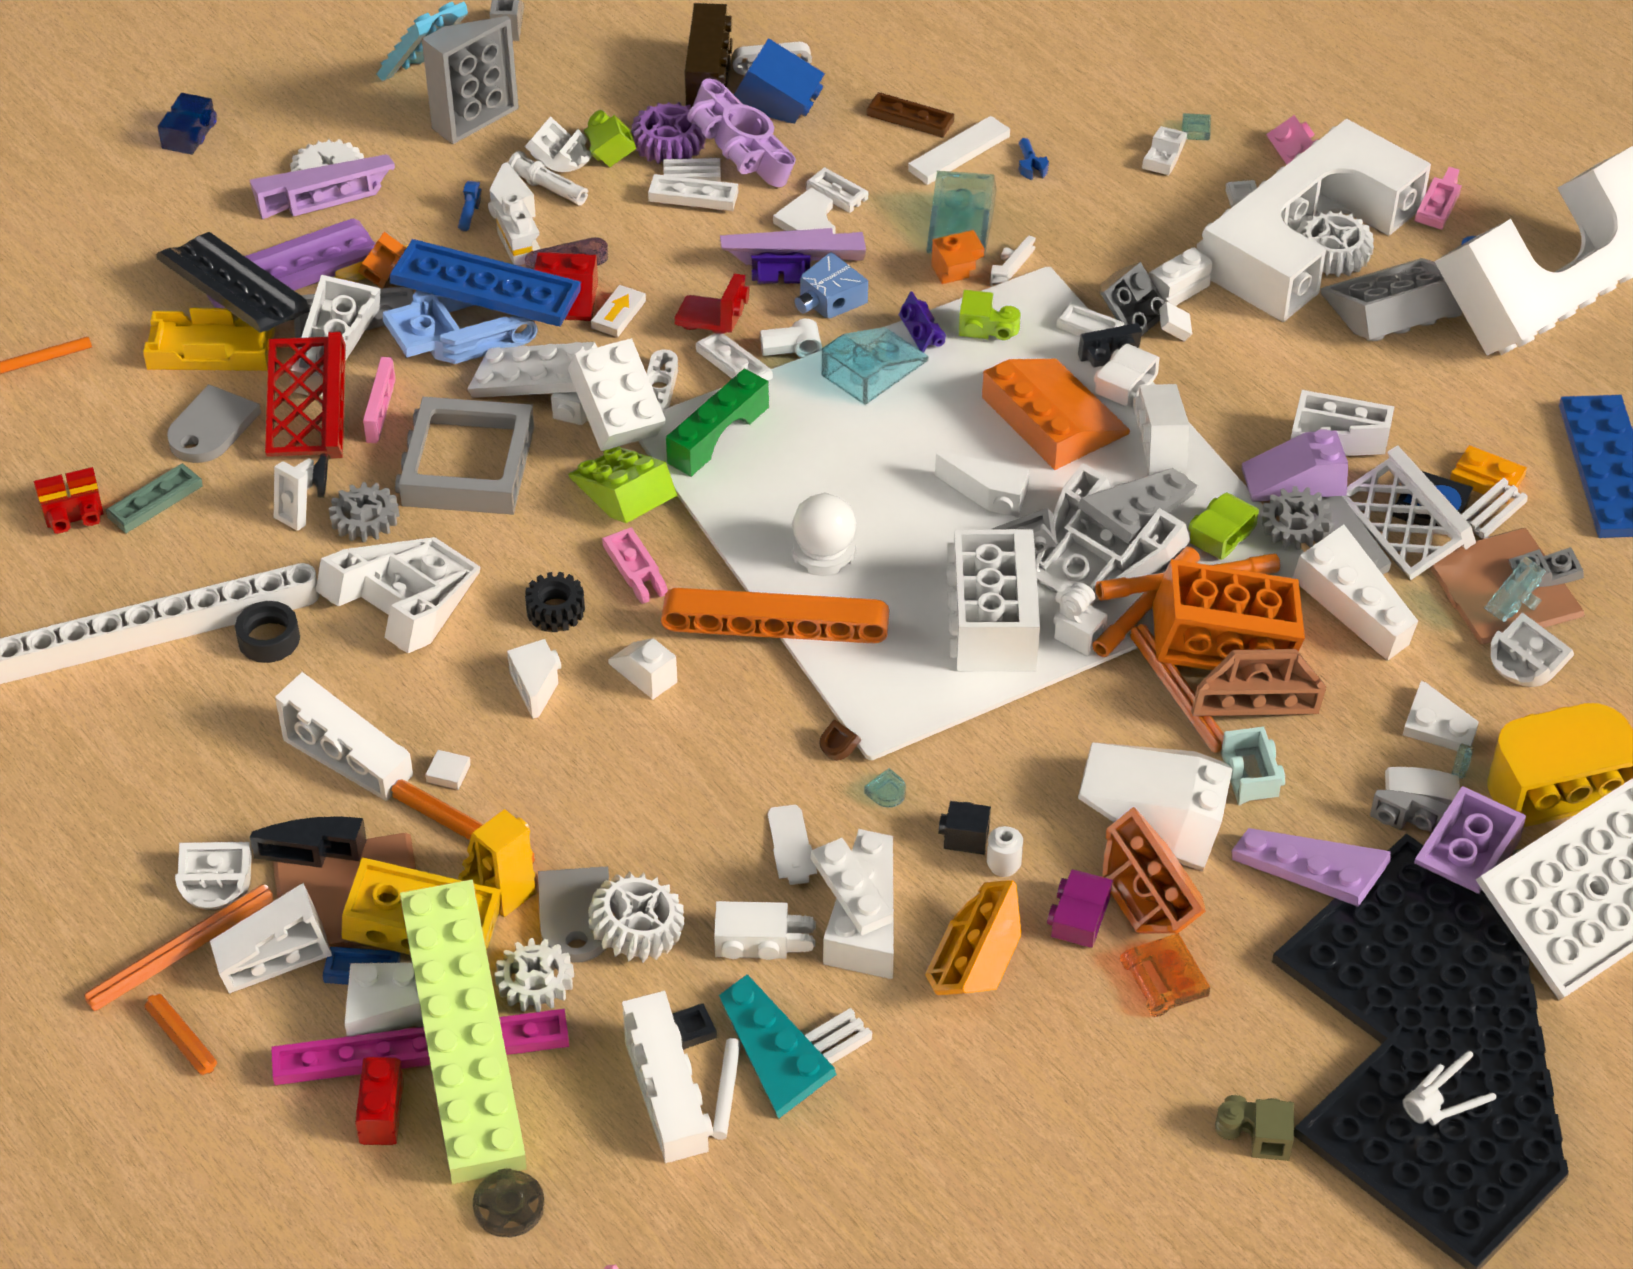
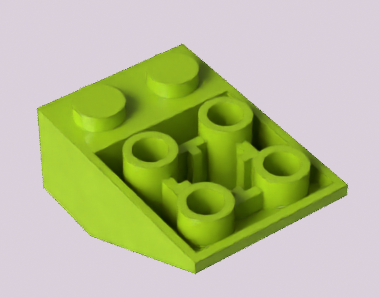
(625, 483)

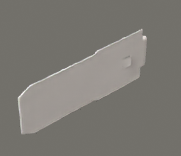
(791, 844)

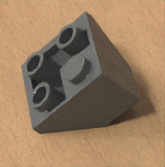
(1133, 297)

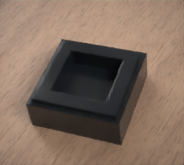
(694, 1026)

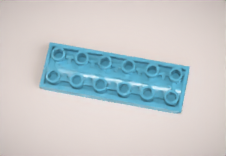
(410, 48)

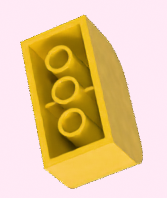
(1561, 761)

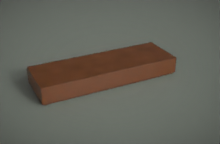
(910, 114)

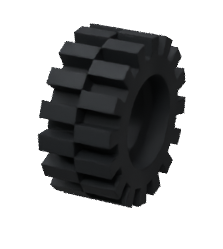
(555, 588)

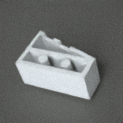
(381, 998)

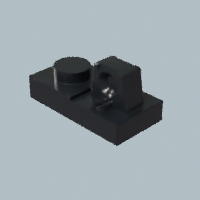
(1101, 344)

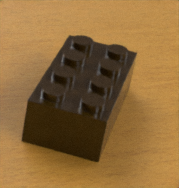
(708, 48)

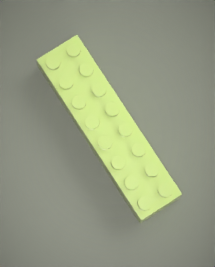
(463, 1031)

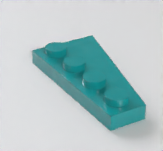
(779, 1052)

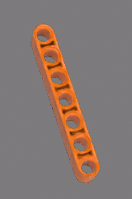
(775, 615)

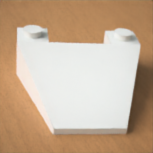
(1092, 552)
(408, 580)

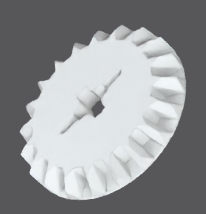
(323, 153)

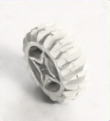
(1345, 239)
(636, 910)

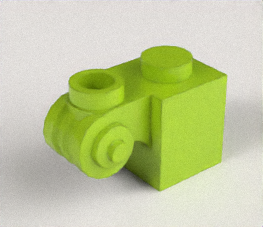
(608, 138)
(980, 320)

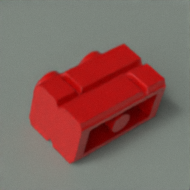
(379, 1101)

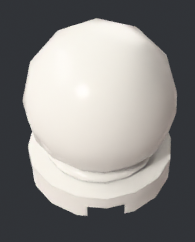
(824, 534)

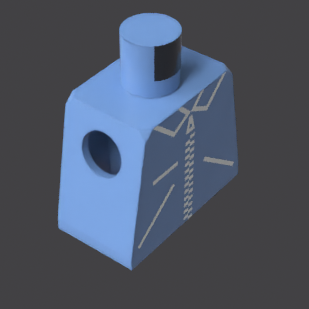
(831, 288)

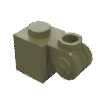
(1267, 1122)

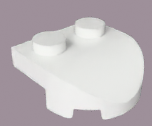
(558, 148)
(1528, 653)
(213, 873)

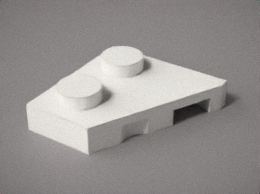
(1439, 720)

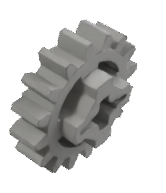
(364, 512)
(1296, 517)

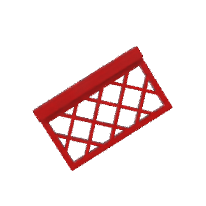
(332, 401)

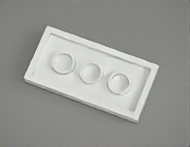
(526, 370)

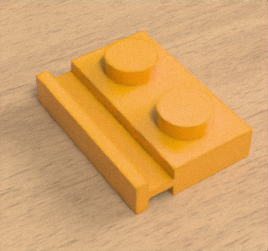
(1485, 470)

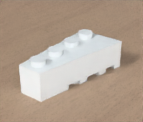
(1356, 592)

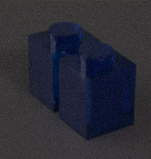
(187, 123)

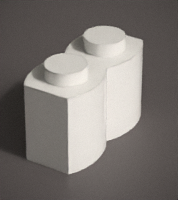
(1124, 373)

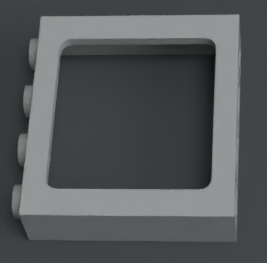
(458, 492)

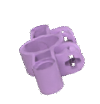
(741, 133)

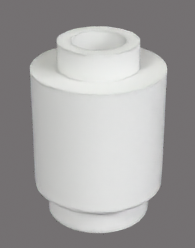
(1004, 851)

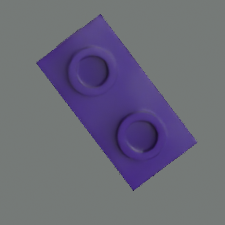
(767, 266)
(921, 323)

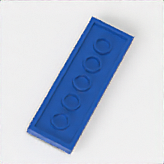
(485, 282)
(1604, 458)

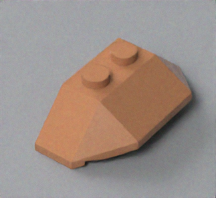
(1260, 685)

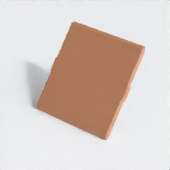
(1478, 572)
(333, 882)

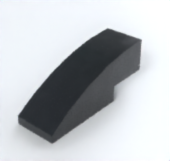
(310, 840)

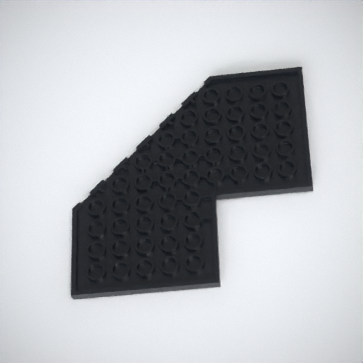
(1429, 980)

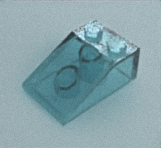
(962, 204)
(869, 362)

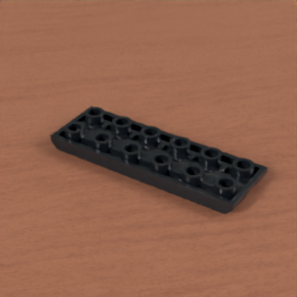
(235, 282)

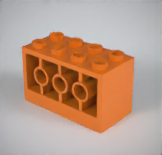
(1211, 610)

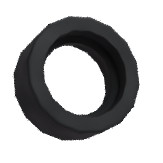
(271, 649)

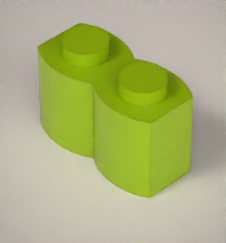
(1223, 525)

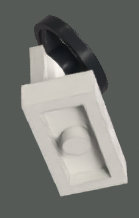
(292, 486)

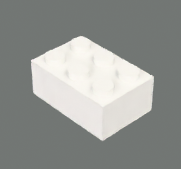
(616, 394)

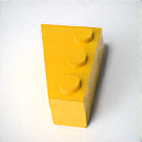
(502, 860)

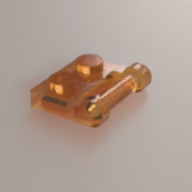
(1175, 968)

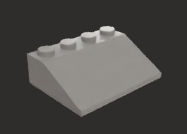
(470, 76)
(1393, 299)

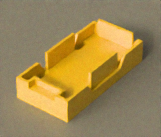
(205, 342)

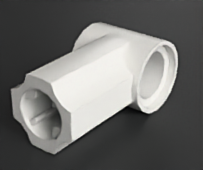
(801, 339)

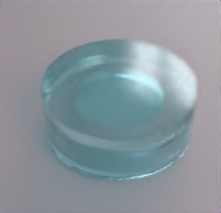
(1462, 760)

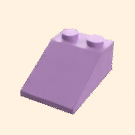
(1305, 461)
(1471, 839)

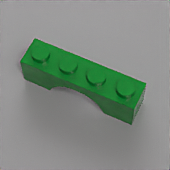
(694, 439)

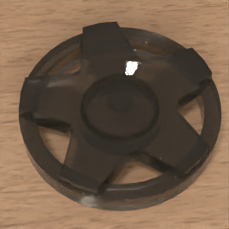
(508, 1203)

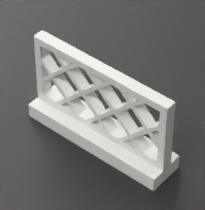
(1431, 502)

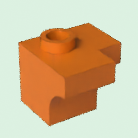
(956, 255)
(382, 260)

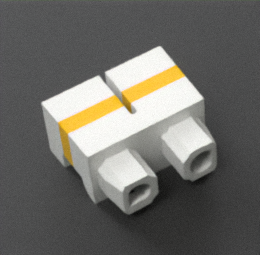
(516, 228)

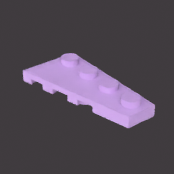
(1321, 865)

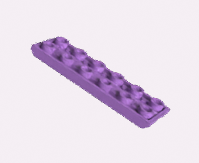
(314, 254)

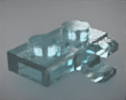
(1516, 590)

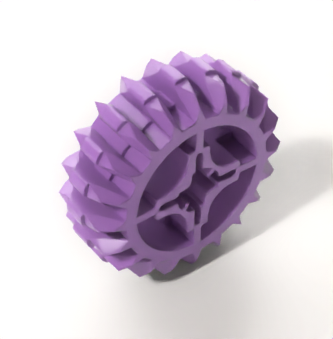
(666, 133)

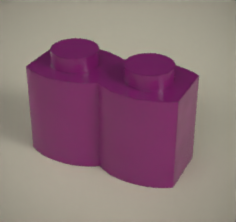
(1080, 908)

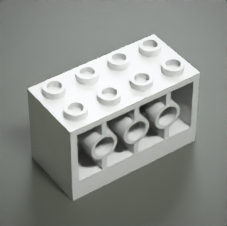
(993, 600)

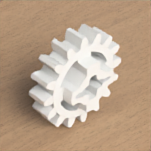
(534, 975)

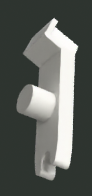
(1013, 262)

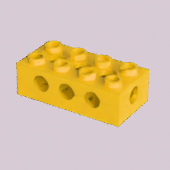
(375, 907)

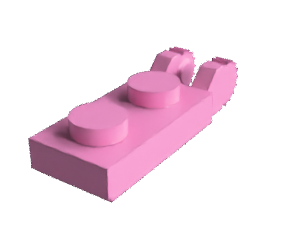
(634, 563)

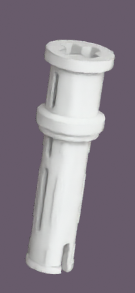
(537, 174)

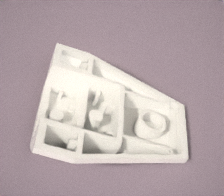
(1172, 789)

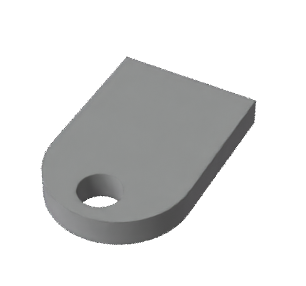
(211, 423)
(565, 906)

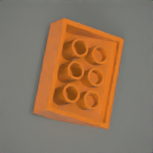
(1050, 409)

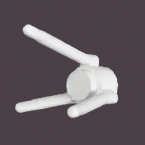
(1425, 1100)

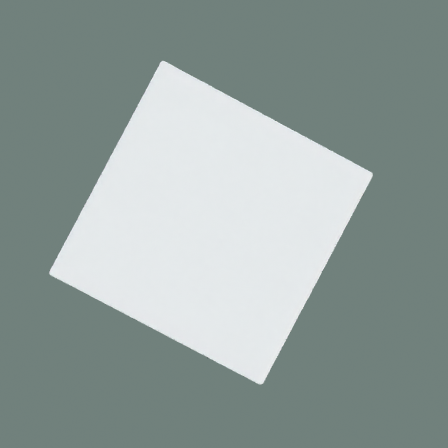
(905, 516)

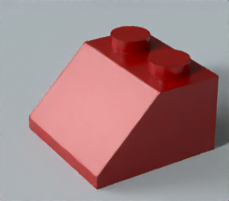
(576, 267)

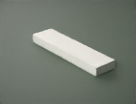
(959, 149)

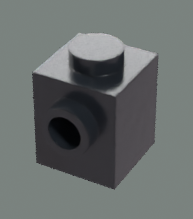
(965, 827)

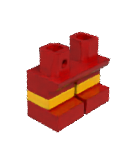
(62, 510)

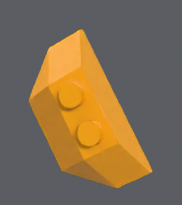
(978, 942)

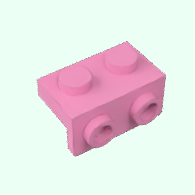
(1291, 138)

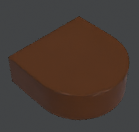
(838, 741)

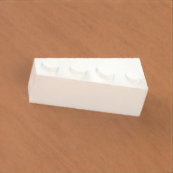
(336, 308)
(340, 737)
(842, 941)
(665, 1077)

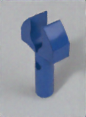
(1031, 160)
(472, 197)

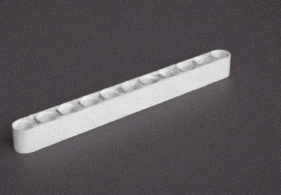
(151, 622)

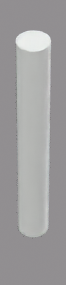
(726, 1089)

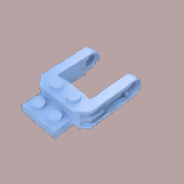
(430, 327)

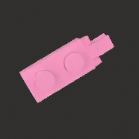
(1439, 200)

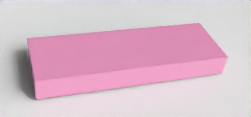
(379, 400)

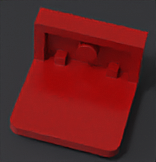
(714, 313)

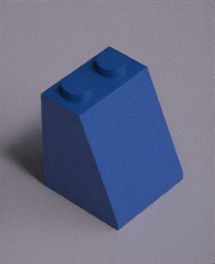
(780, 84)

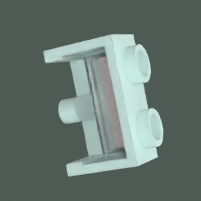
(1252, 764)

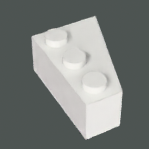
(1359, 424)
(1162, 427)
(271, 941)

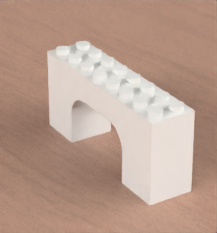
(1347, 171)
(1512, 296)

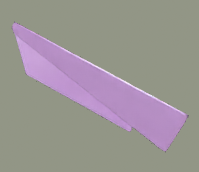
(320, 186)
(808, 242)

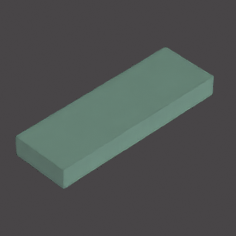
(154, 498)

